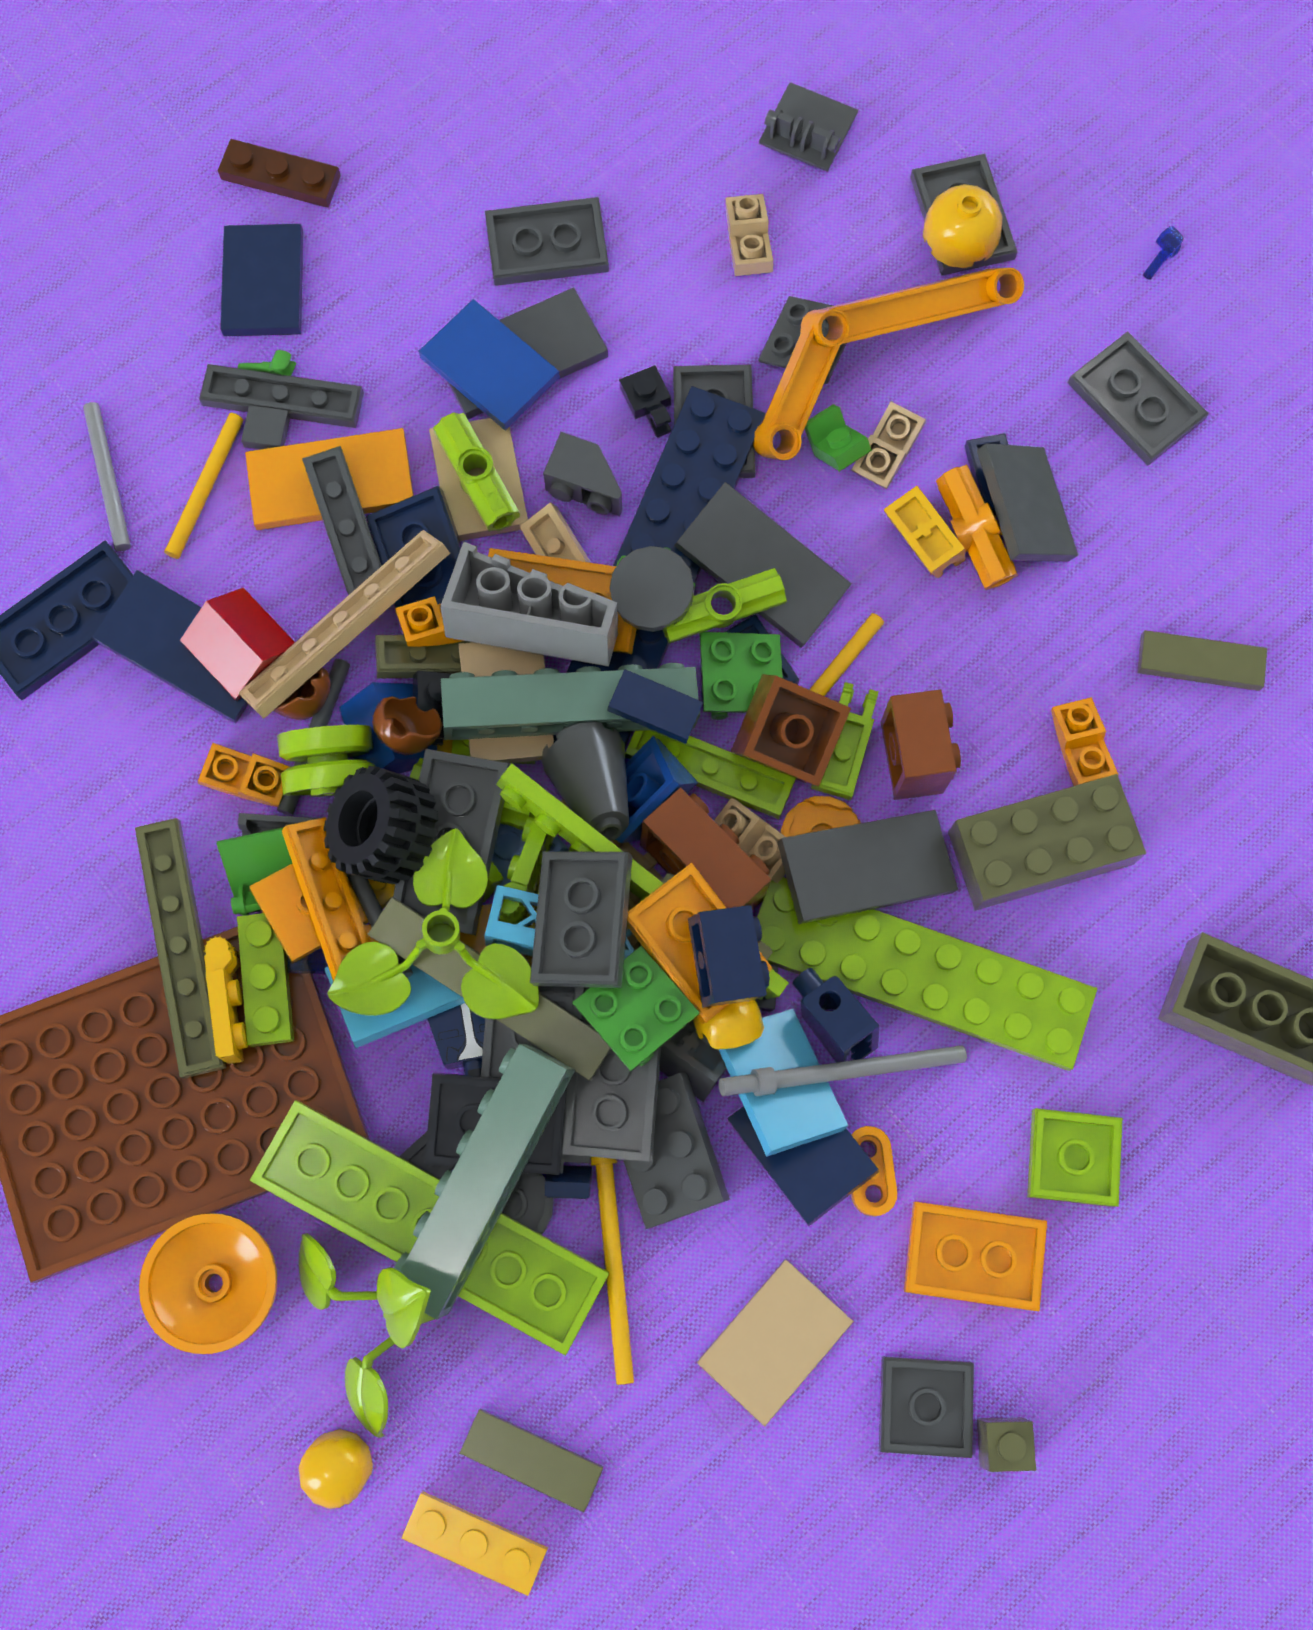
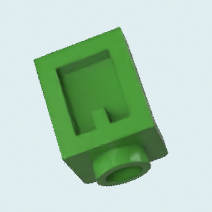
(834, 440)

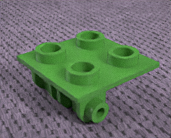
(734, 667)
(249, 861)
(639, 1014)

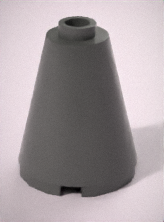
(590, 775)

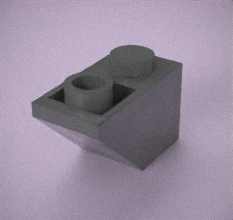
(583, 475)

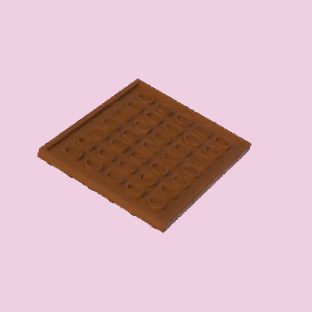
(112, 1140)

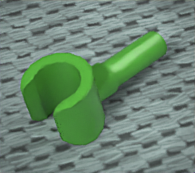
(279, 365)

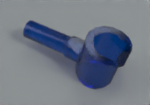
(1170, 243)

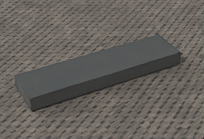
(302, 397)
(342, 516)

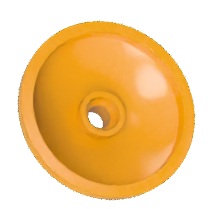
(177, 1279)

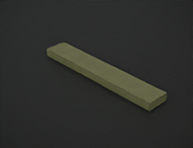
(178, 945)
(547, 1027)

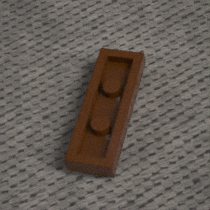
(279, 173)

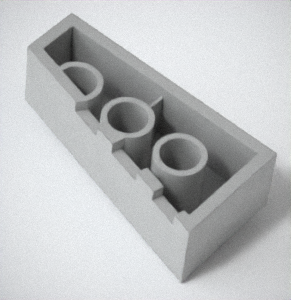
(525, 611)

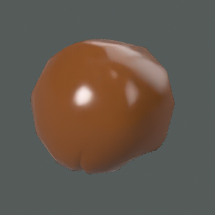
(307, 698)
(405, 726)

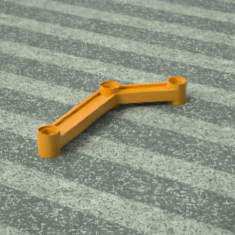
(861, 320)

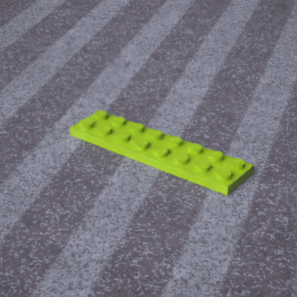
(934, 977)
(382, 1198)

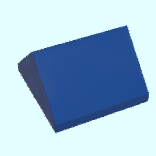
(360, 711)
(651, 779)

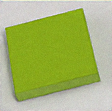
(1075, 1157)

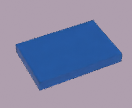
(489, 364)

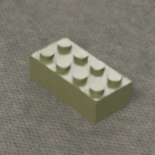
(1046, 842)
(1244, 1005)

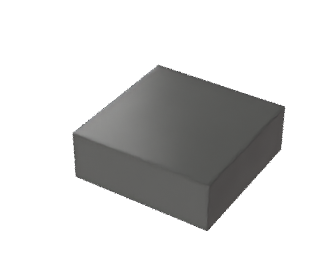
(265, 427)

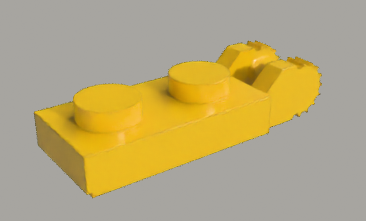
(224, 998)

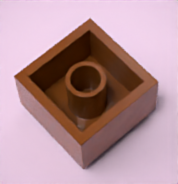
(790, 729)
(919, 744)

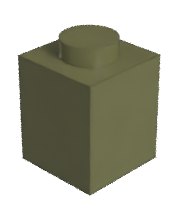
(1006, 1444)

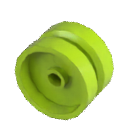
(326, 754)

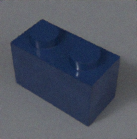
(728, 956)

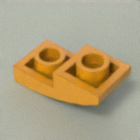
(423, 623)
(1082, 741)
(243, 775)

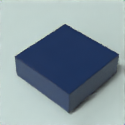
(572, 1183)

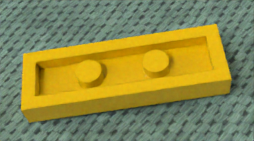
(474, 1543)

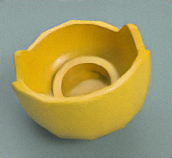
(733, 1026)
(335, 1468)

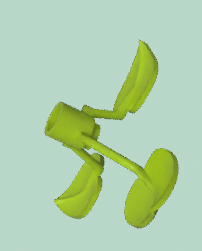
(496, 987)
(404, 1312)

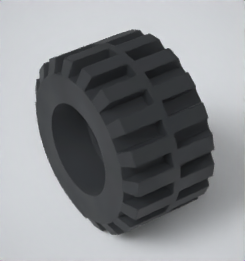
(380, 825)

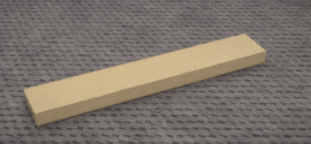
(343, 623)

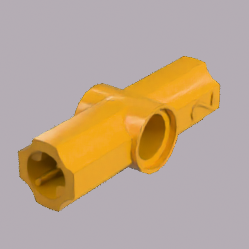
(976, 527)

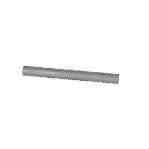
(106, 476)

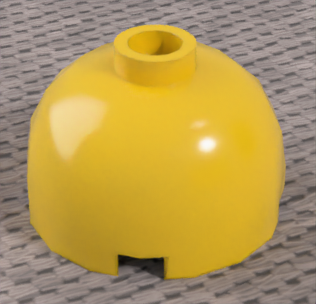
(963, 226)

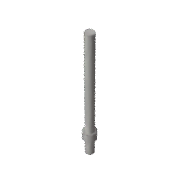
(767, 1081)

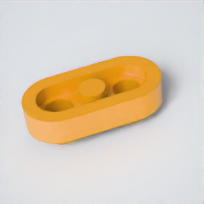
(884, 1180)

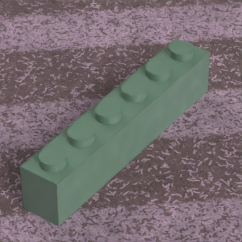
(544, 700)
(484, 1174)

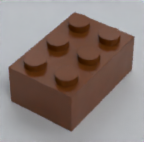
(685, 834)

